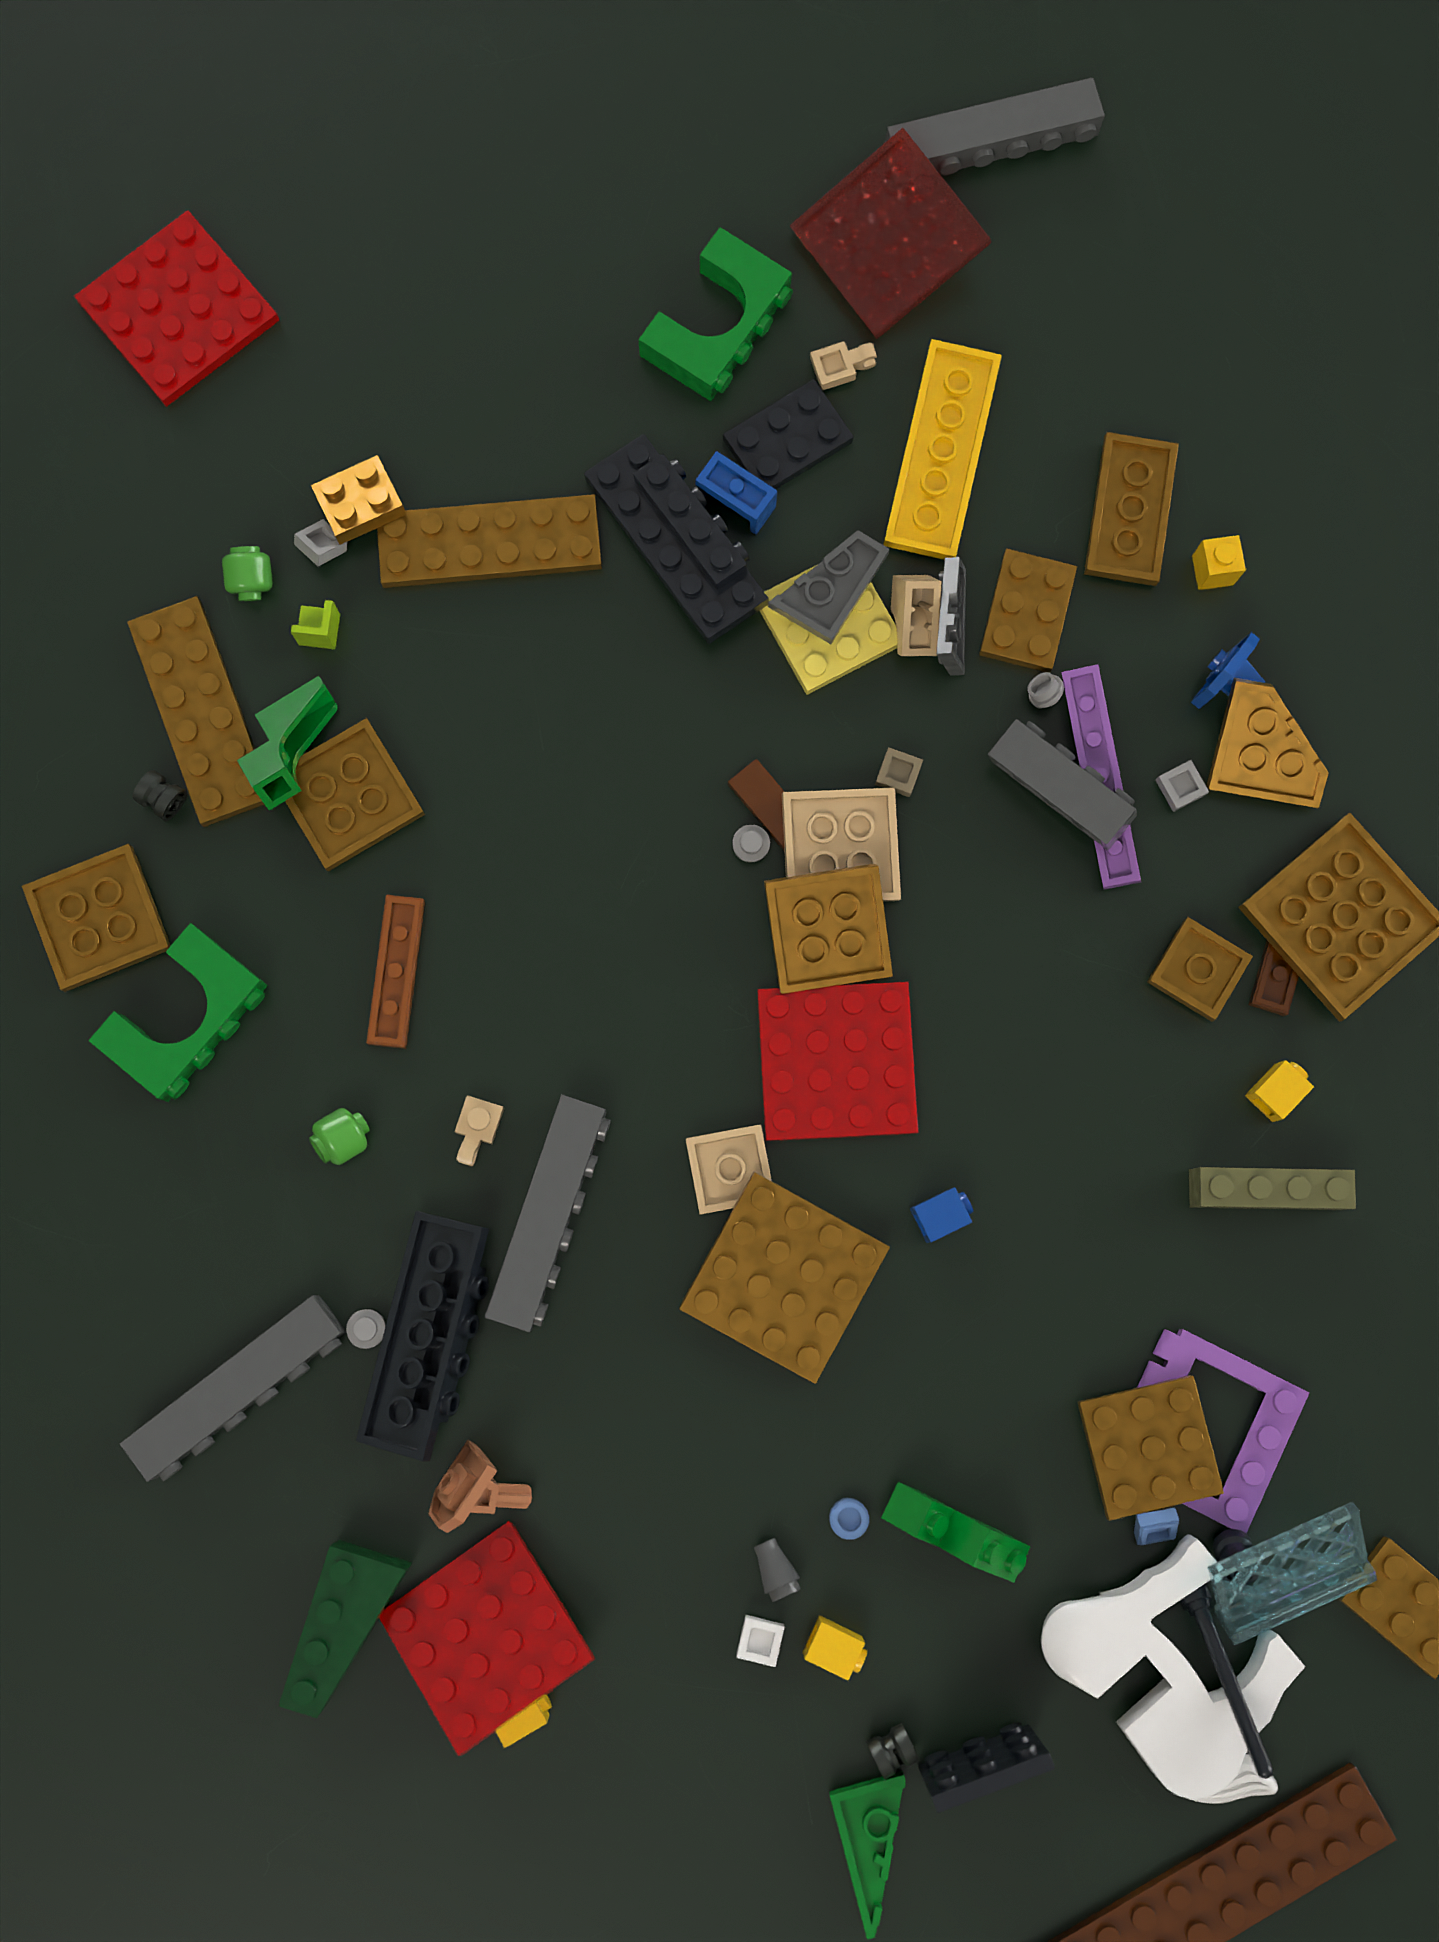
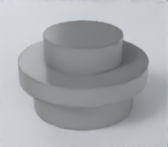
(1045, 690)
(751, 843)
(365, 1328)

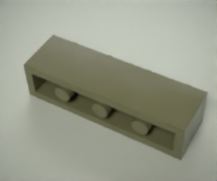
(1272, 1188)

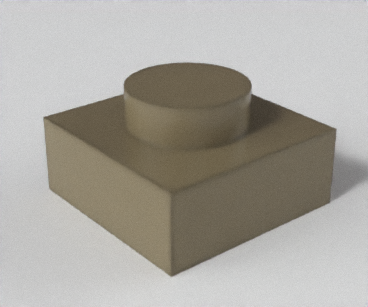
(899, 772)

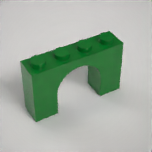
(708, 361)
(229, 993)

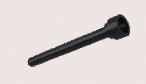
(1199, 1606)

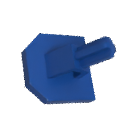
(1226, 668)

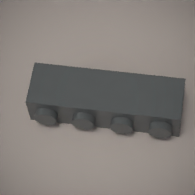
(1063, 784)

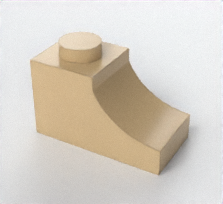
(916, 613)

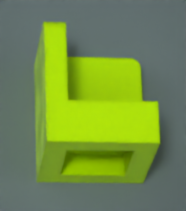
(317, 626)

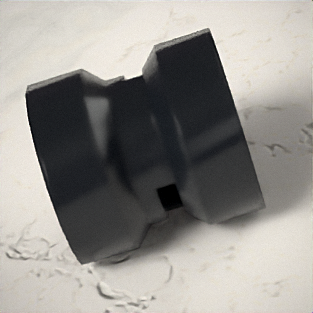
(1230, 1543)

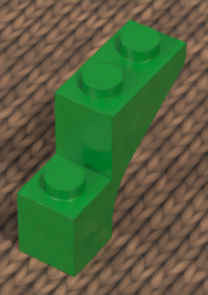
(291, 728)
(956, 1533)

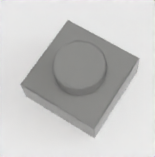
(319, 543)
(1182, 785)

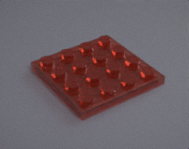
(890, 233)

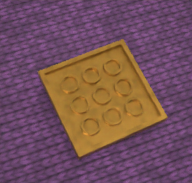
(1344, 917)
(784, 1277)

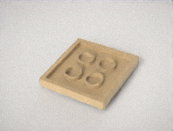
(842, 831)

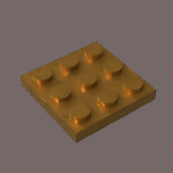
(350, 795)
(96, 917)
(828, 928)
(1150, 1447)

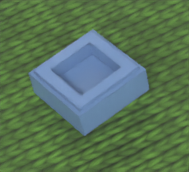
(1156, 1526)

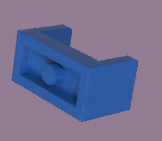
(738, 490)

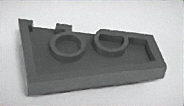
(832, 589)
(952, 617)

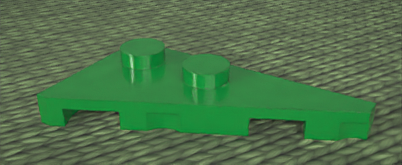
(867, 1826)

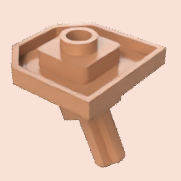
(471, 1489)

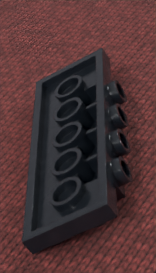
(678, 537)
(426, 1337)

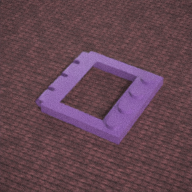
(1265, 1437)

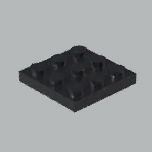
(984, 1766)

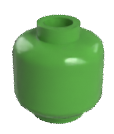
(247, 572)
(339, 1136)

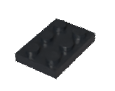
(789, 436)

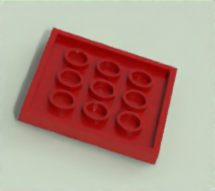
(177, 308)
(837, 1062)
(485, 1638)

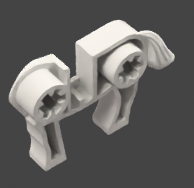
(1177, 1726)

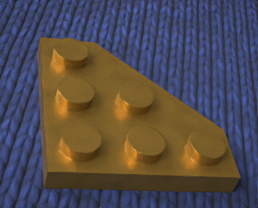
(1265, 750)

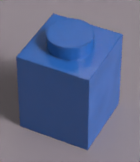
(942, 1214)

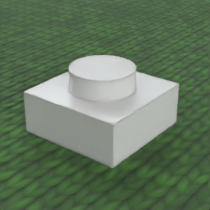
(760, 1640)

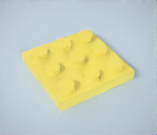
(863, 638)

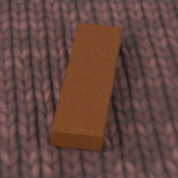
(395, 971)

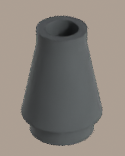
(776, 1571)

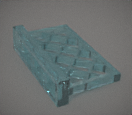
(1306, 1585)

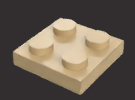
(724, 1164)

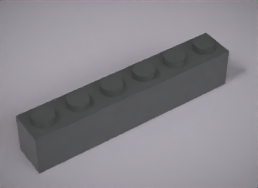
(1008, 126)
(547, 1213)
(233, 1388)

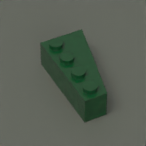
(344, 1610)

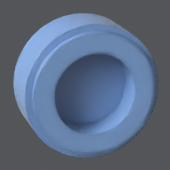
(849, 1518)

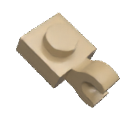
(837, 365)
(477, 1123)

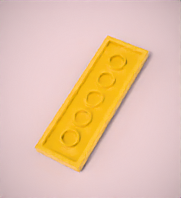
(942, 450)

